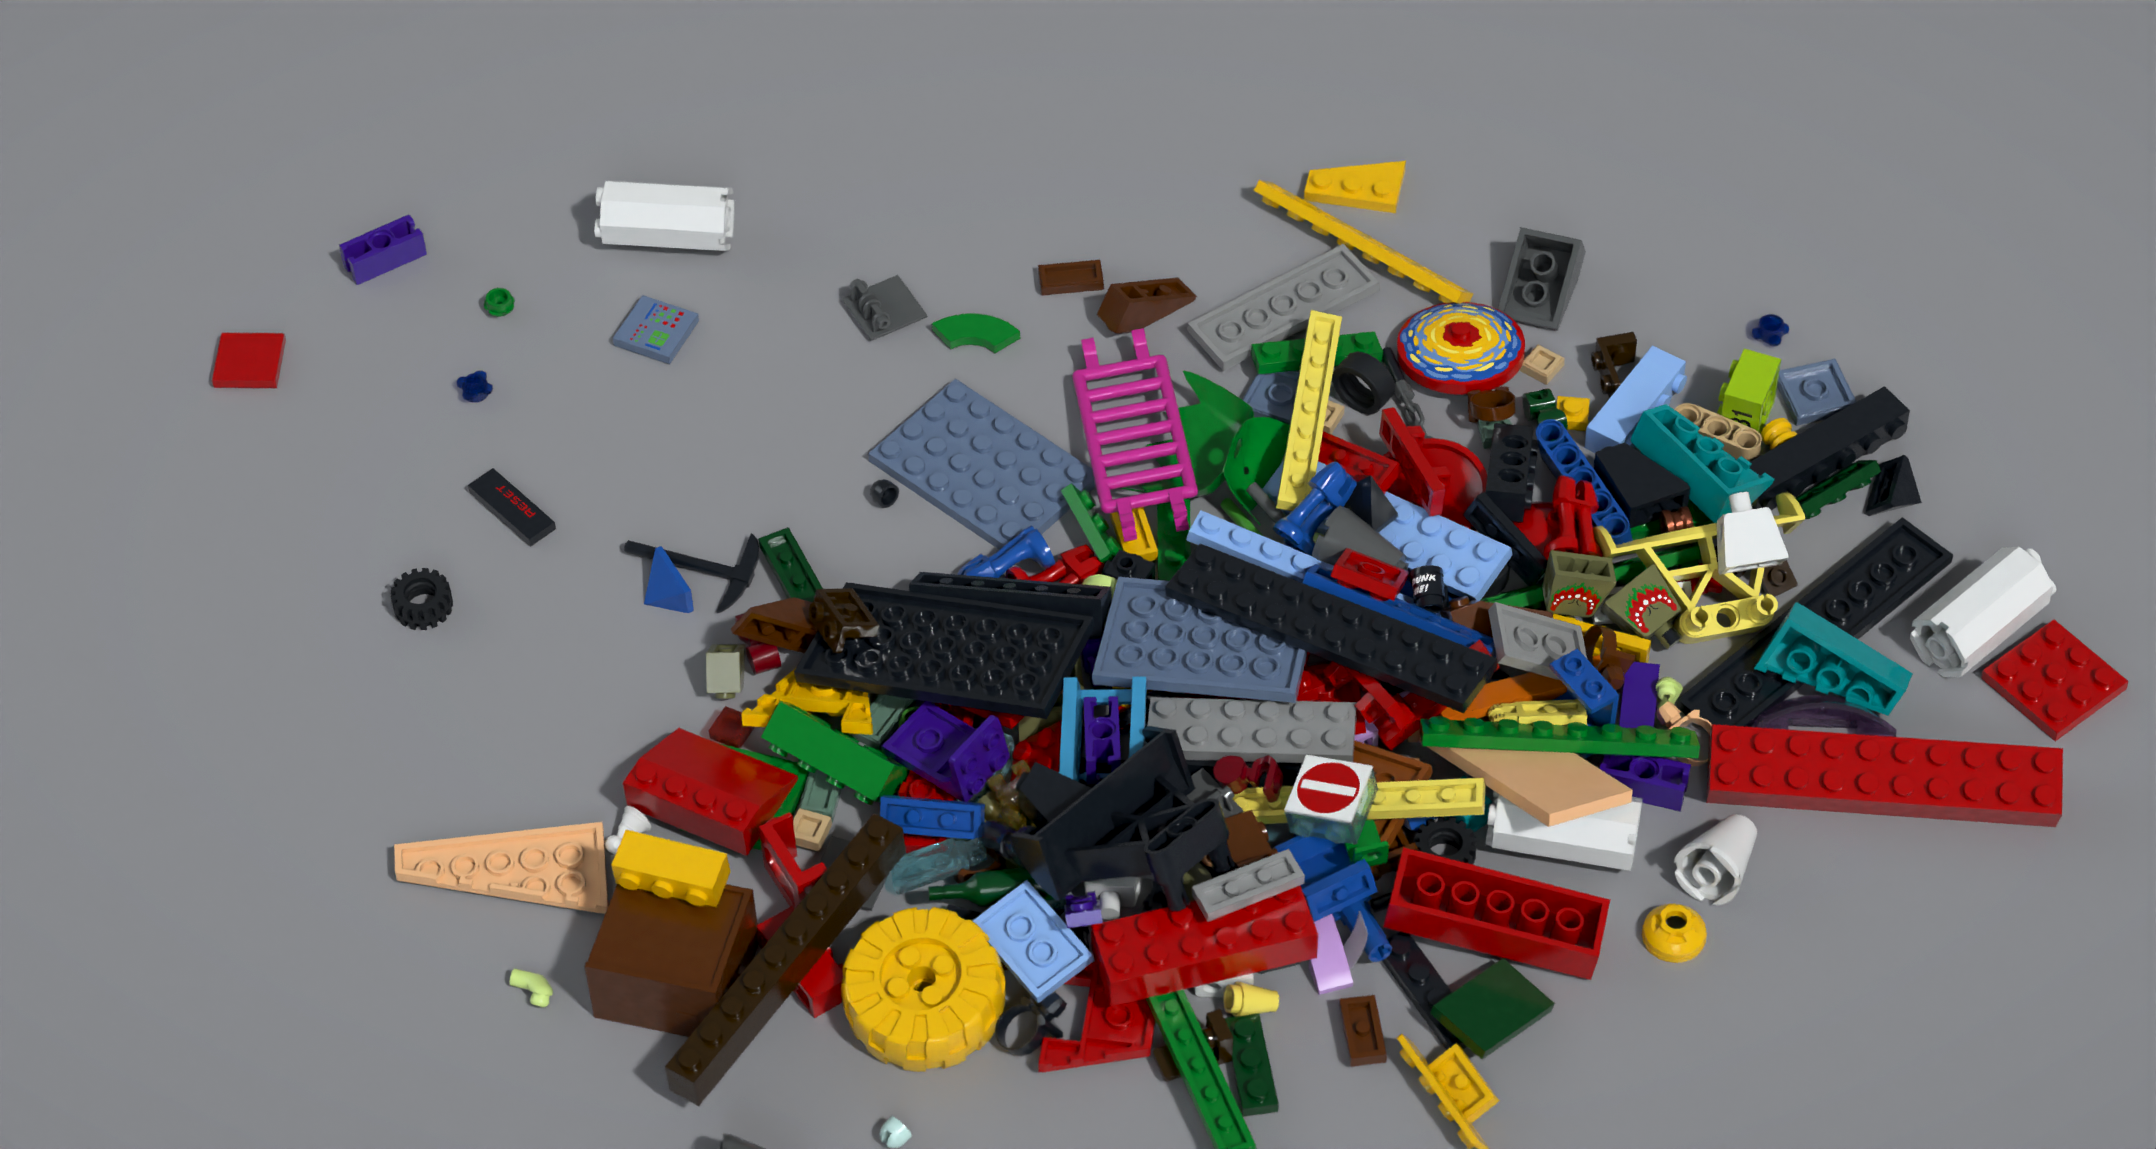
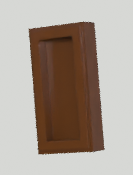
(1071, 277)

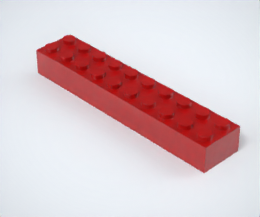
(1885, 775)

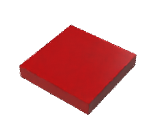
(248, 360)

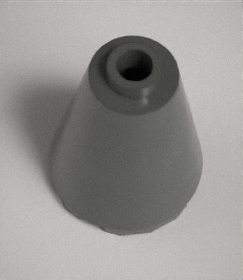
(1351, 532)

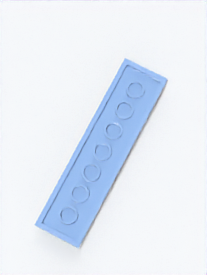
(1467, 557)

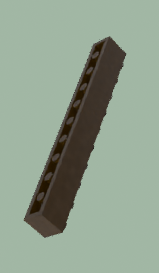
(785, 960)

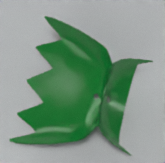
(1223, 441)

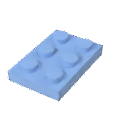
(1033, 941)

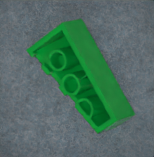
(833, 753)

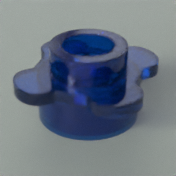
(1770, 329)
(475, 386)

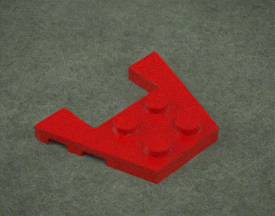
(1107, 1032)

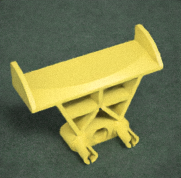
(1700, 623)

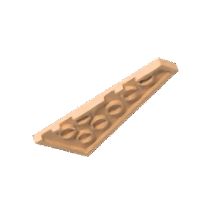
(535, 865)

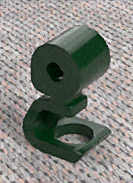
(1542, 406)

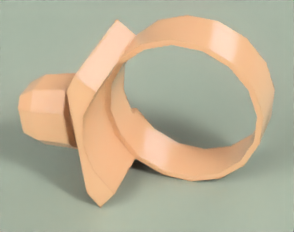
(1669, 715)

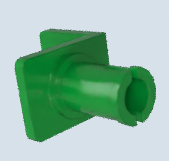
(1368, 846)

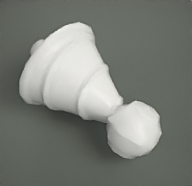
(631, 820)

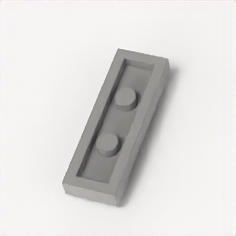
(1248, 885)

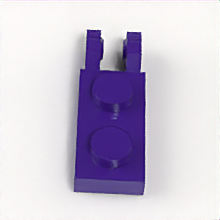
(1082, 910)

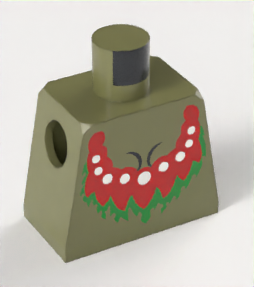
(1577, 583)
(1645, 608)

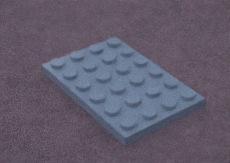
(981, 465)
(1190, 649)

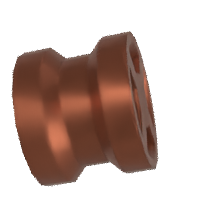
(1676, 520)

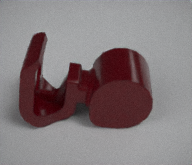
(760, 655)
(1235, 774)

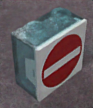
(1331, 799)

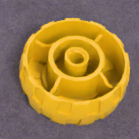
(923, 989)

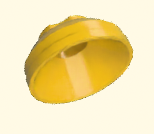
(1671, 943)

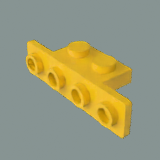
(1458, 1086)

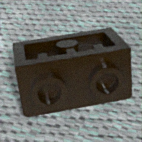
(841, 615)

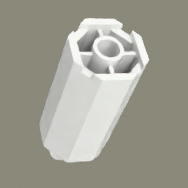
(665, 215)
(1982, 611)
(1595, 839)

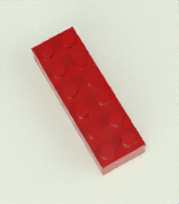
(1497, 913)
(1181, 950)

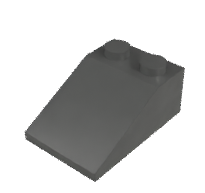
(1541, 278)

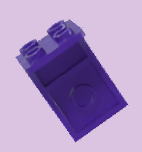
(949, 750)

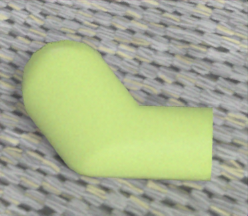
(1667, 690)
(535, 983)

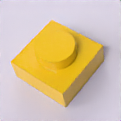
(1576, 411)

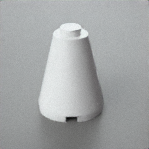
(1717, 860)

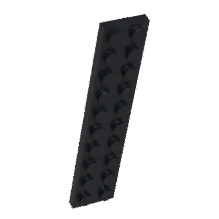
(1850, 598)
(1332, 628)

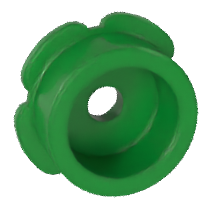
(499, 302)

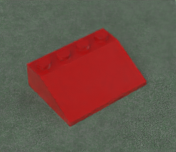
(707, 789)

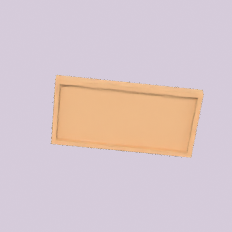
(1543, 784)

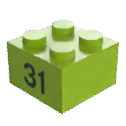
(1751, 389)

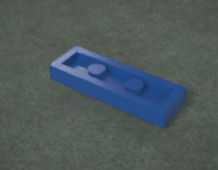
(933, 816)

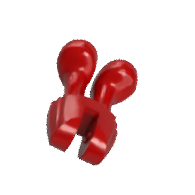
(1573, 502)
(1073, 565)

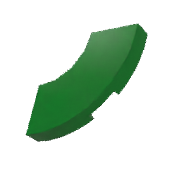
(976, 330)

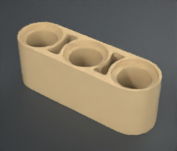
(1738, 438)

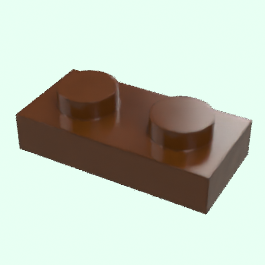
(1362, 1030)

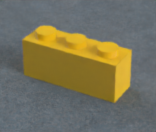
(670, 868)

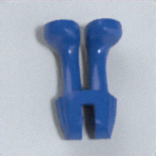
(1329, 490)
(1024, 546)

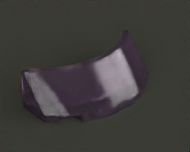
(1824, 712)

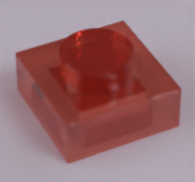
(729, 729)

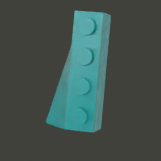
(1697, 460)
(1833, 662)

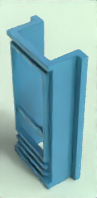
(1073, 718)

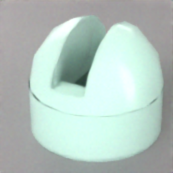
(894, 1133)

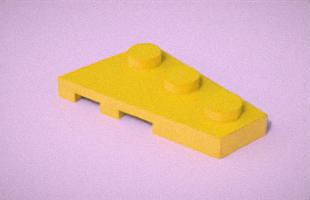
(1358, 186)

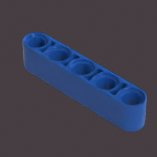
(1565, 450)

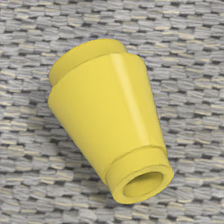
(1248, 999)

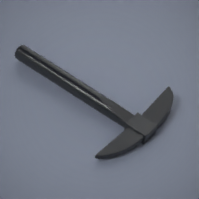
(739, 576)

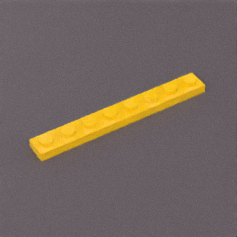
(1372, 249)

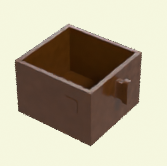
(668, 960)

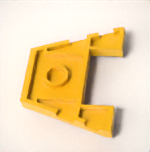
(814, 698)

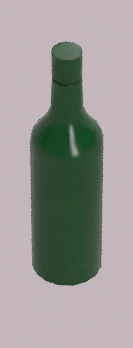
(987, 887)

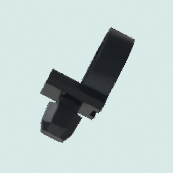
(1051, 1007)

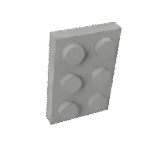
(1532, 640)

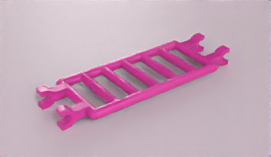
(1096, 440)

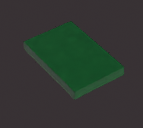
(1492, 1008)

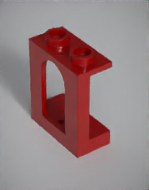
(778, 853)

